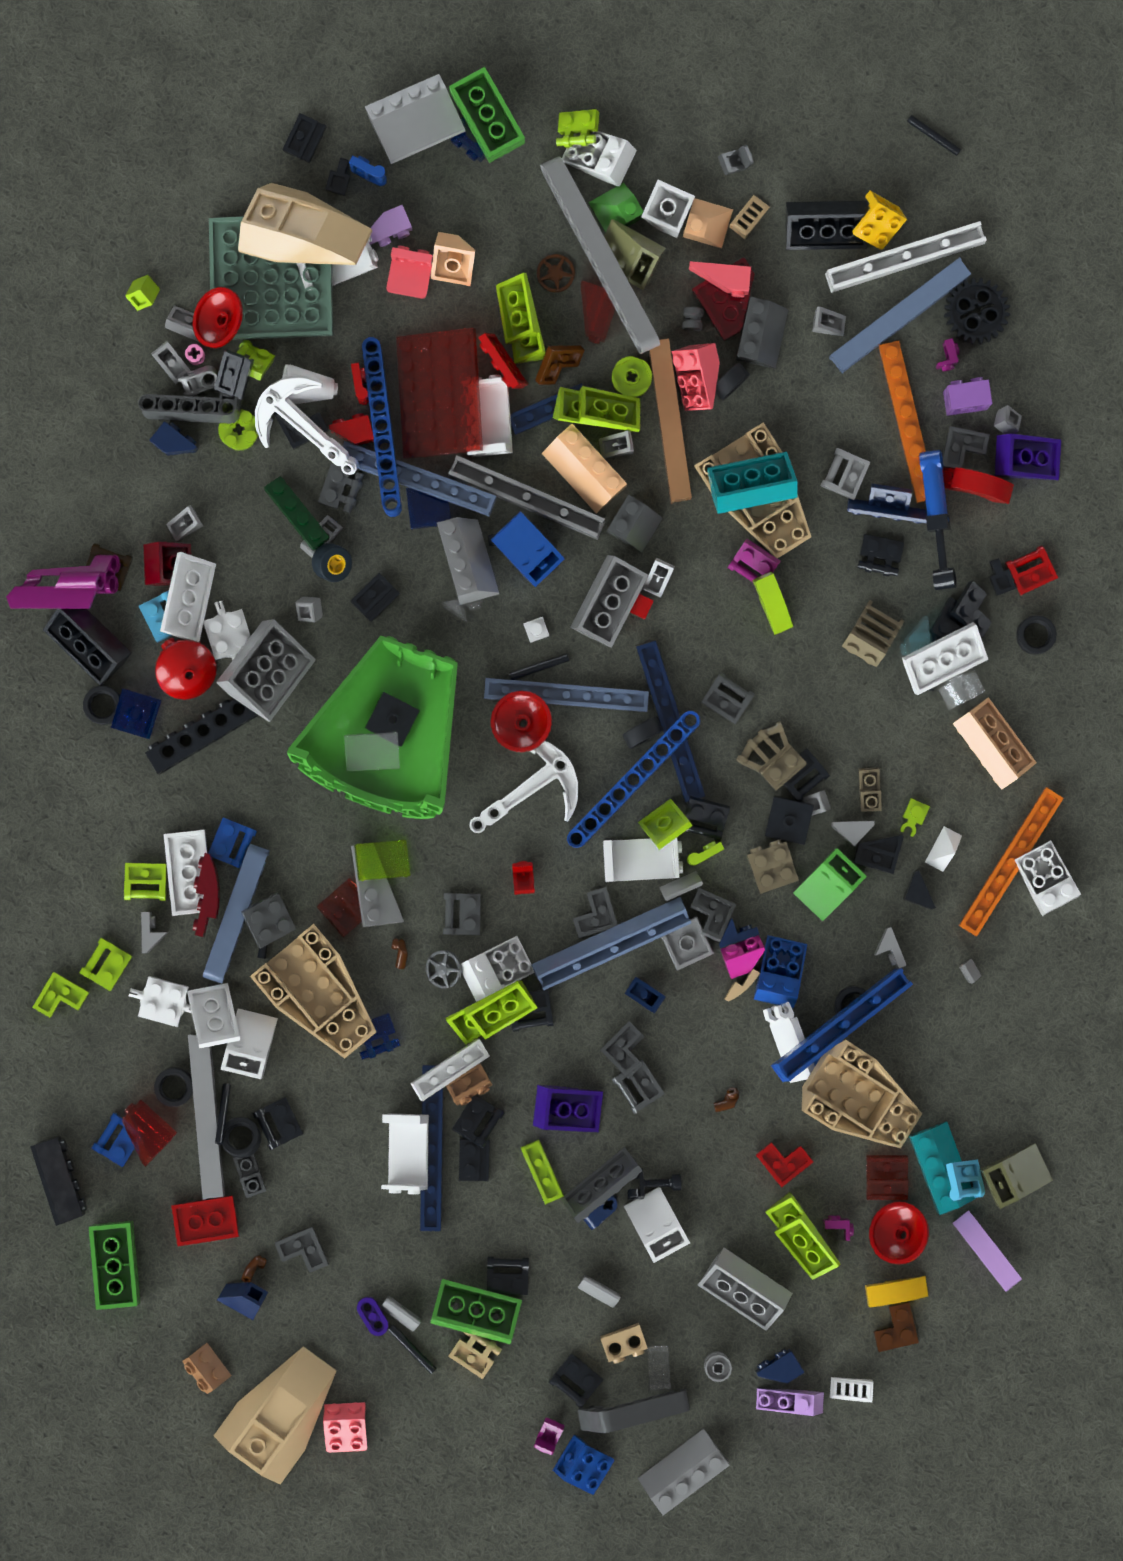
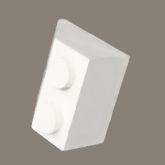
(667, 208)

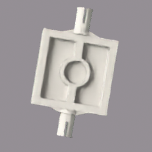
(226, 632)
(162, 1001)

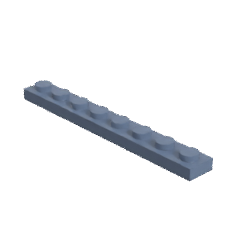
(427, 481)
(571, 694)

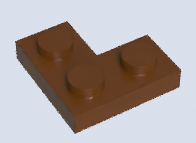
(555, 359)
(903, 1330)

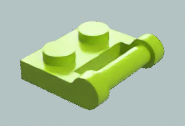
(261, 357)
(710, 850)
(145, 874)
(111, 968)

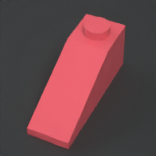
(729, 278)

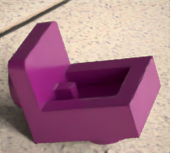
(951, 351)
(835, 1222)
(548, 1436)

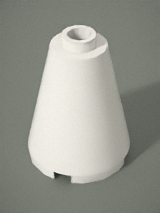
(311, 395)

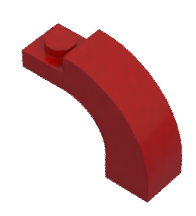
(978, 483)

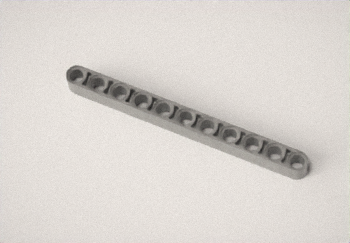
(600, 255)

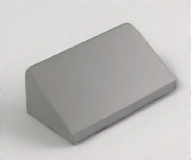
(181, 322)
(681, 886)
(599, 1291)
(401, 1313)

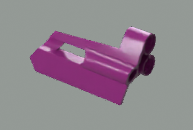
(73, 589)

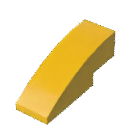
(896, 1291)

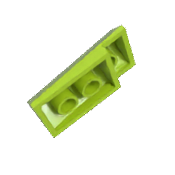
(520, 319)
(598, 408)
(492, 1013)
(801, 1237)

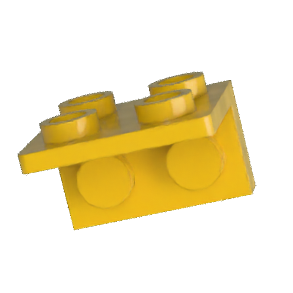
(880, 221)

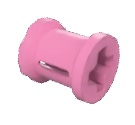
(200, 357)

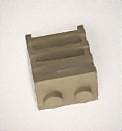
(866, 642)

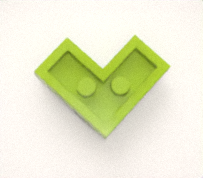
(58, 990)

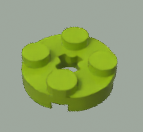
(635, 366)
(236, 441)

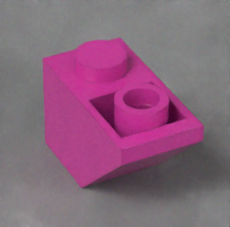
(742, 956)

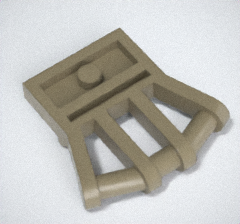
(778, 768)

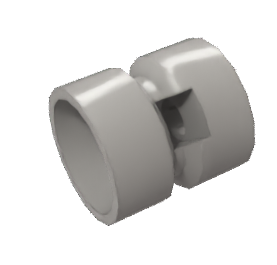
(717, 1366)

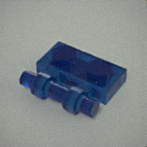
(384, 1027)

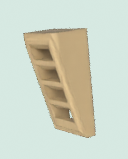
(741, 230)

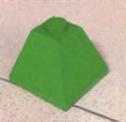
(617, 205)

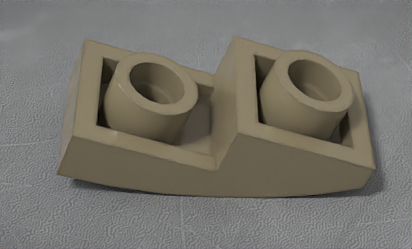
(870, 789)

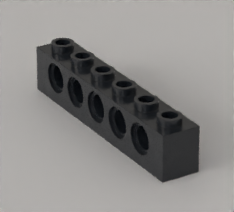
(156, 751)

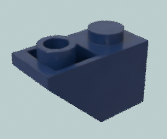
(171, 441)
(243, 1298)
(782, 1368)

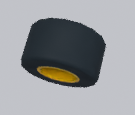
(332, 562)

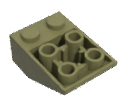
(634, 252)
(1016, 1175)

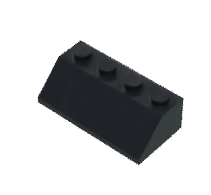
(824, 225)
(87, 642)
(58, 1180)

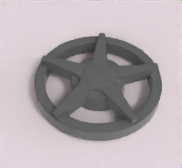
(443, 969)

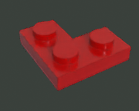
(783, 1168)

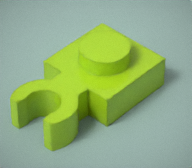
(915, 814)

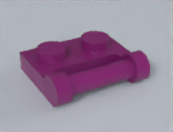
(755, 558)

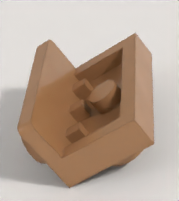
(469, 1084)
(206, 1368)

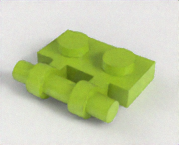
(577, 122)

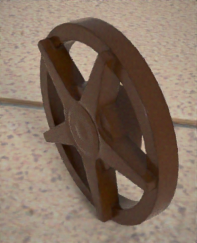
(555, 273)

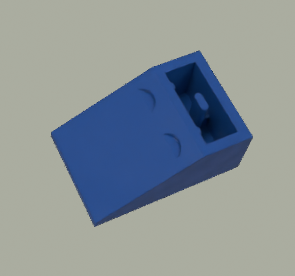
(527, 549)
(780, 971)

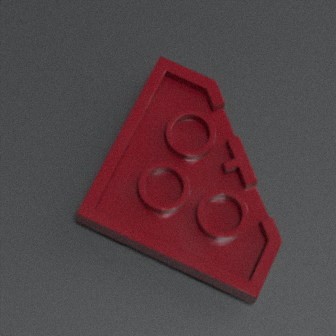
(722, 308)

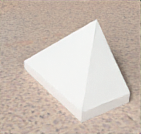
(943, 849)

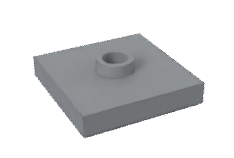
(687, 944)

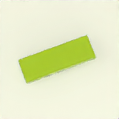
(542, 1171)

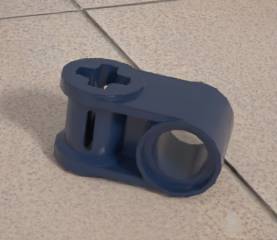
(600, 1214)

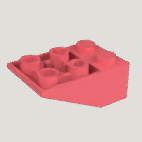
(697, 375)

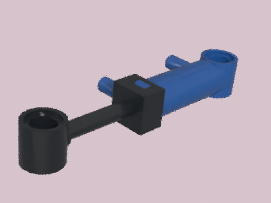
(937, 516)

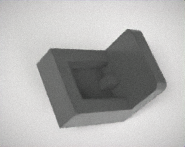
(736, 160)

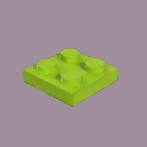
(665, 824)

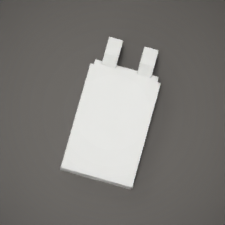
(786, 1033)

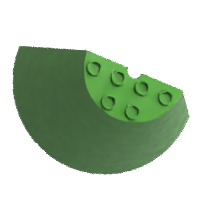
(412, 677)

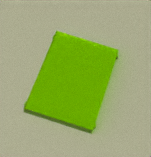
(382, 860)

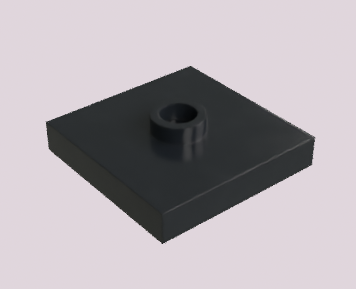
(392, 716)
(789, 820)

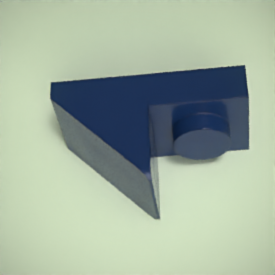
(731, 936)
(645, 995)

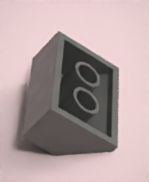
(762, 333)

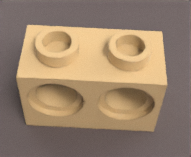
(621, 1337)

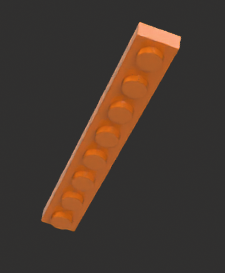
(905, 413)
(1007, 867)

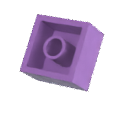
(967, 397)

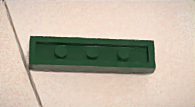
(296, 513)

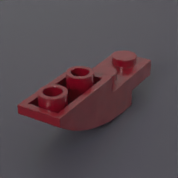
(207, 885)

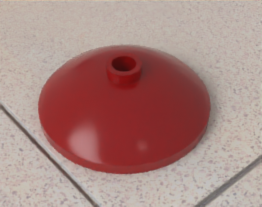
(217, 317)
(182, 658)
(509, 714)
(887, 1230)

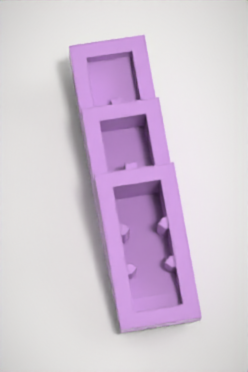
(987, 1251)

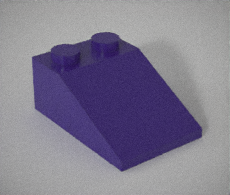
(1027, 457)
(567, 1109)

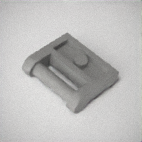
(852, 475)

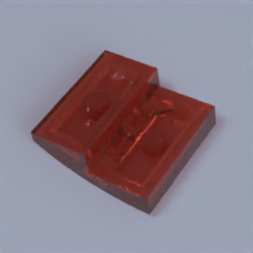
(342, 908)
(887, 1177)

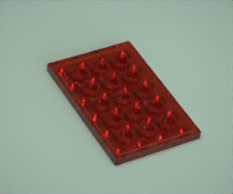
(439, 393)

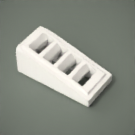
(860, 1382)

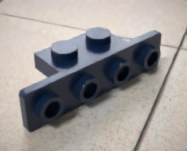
(889, 503)

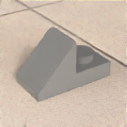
(170, 361)
(149, 938)
(889, 942)

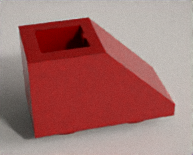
(355, 431)

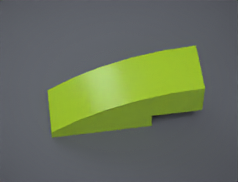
(773, 603)

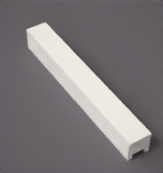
(905, 257)

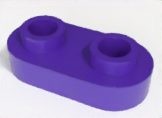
(373, 1315)

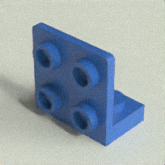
(583, 1465)

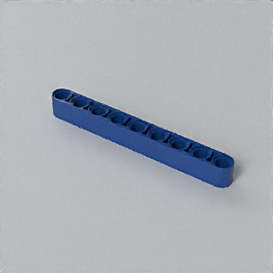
(380, 417)
(624, 783)

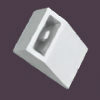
(605, 159)
(1047, 878)
(496, 968)
(252, 1050)
(656, 1224)

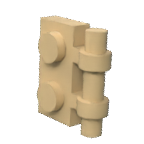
(473, 1359)

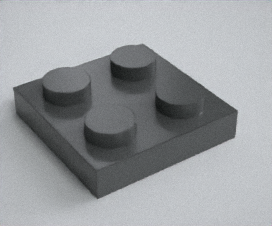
(268, 920)

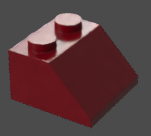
(160, 561)

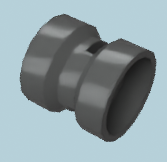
(693, 318)

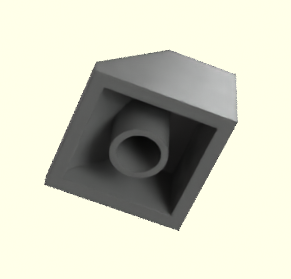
(634, 524)

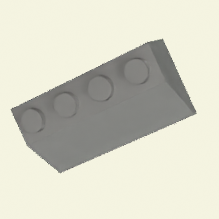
(467, 559)
(609, 600)
(745, 1289)
(683, 1471)

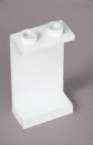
(345, 272)
(494, 417)
(641, 860)
(407, 1152)

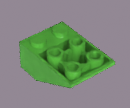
(829, 884)

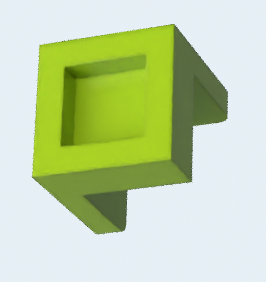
(142, 292)

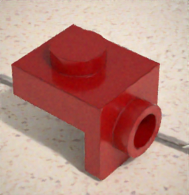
(523, 877)

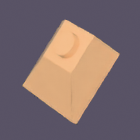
(707, 223)
(452, 259)

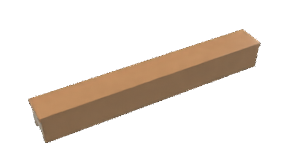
(670, 422)

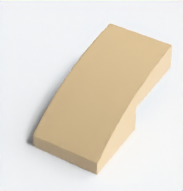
(737, 989)

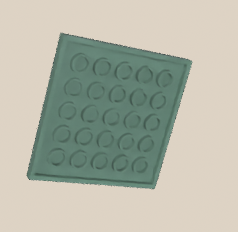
(270, 291)

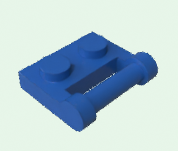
(362, 168)
(225, 841)
(122, 1146)

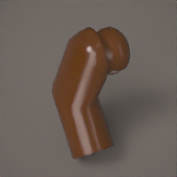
(402, 953)
(729, 1101)
(250, 1269)

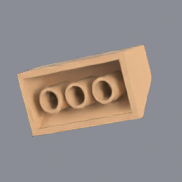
(584, 468)
(994, 743)

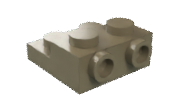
(772, 866)

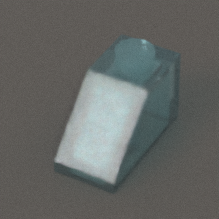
(917, 637)

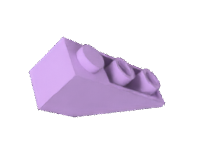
(391, 223)
(790, 1401)

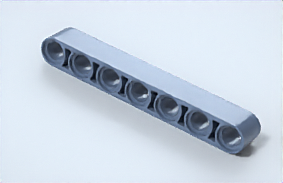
(233, 919)

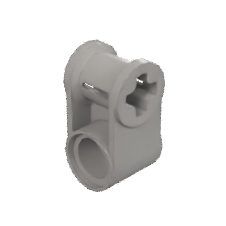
(196, 380)

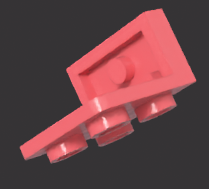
(409, 272)
(345, 1427)

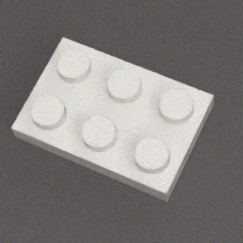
(213, 1015)

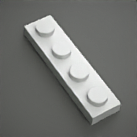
(450, 1069)

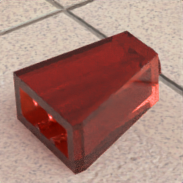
(597, 311)
(147, 1131)

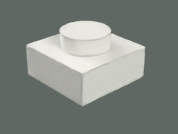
(536, 629)

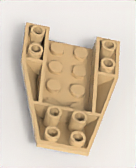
(299, 228)
(774, 525)
(317, 992)
(858, 1097)
(278, 1416)

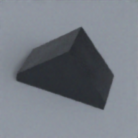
(918, 892)

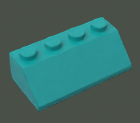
(752, 482)
(934, 1150)

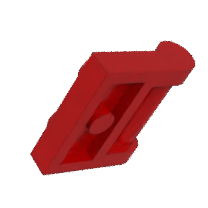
(359, 379)
(1035, 576)

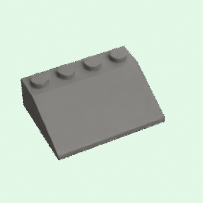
(415, 118)
(266, 670)

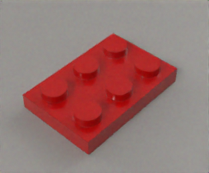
(502, 361)
(205, 1220)

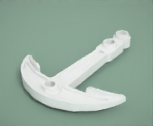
(292, 414)
(541, 778)

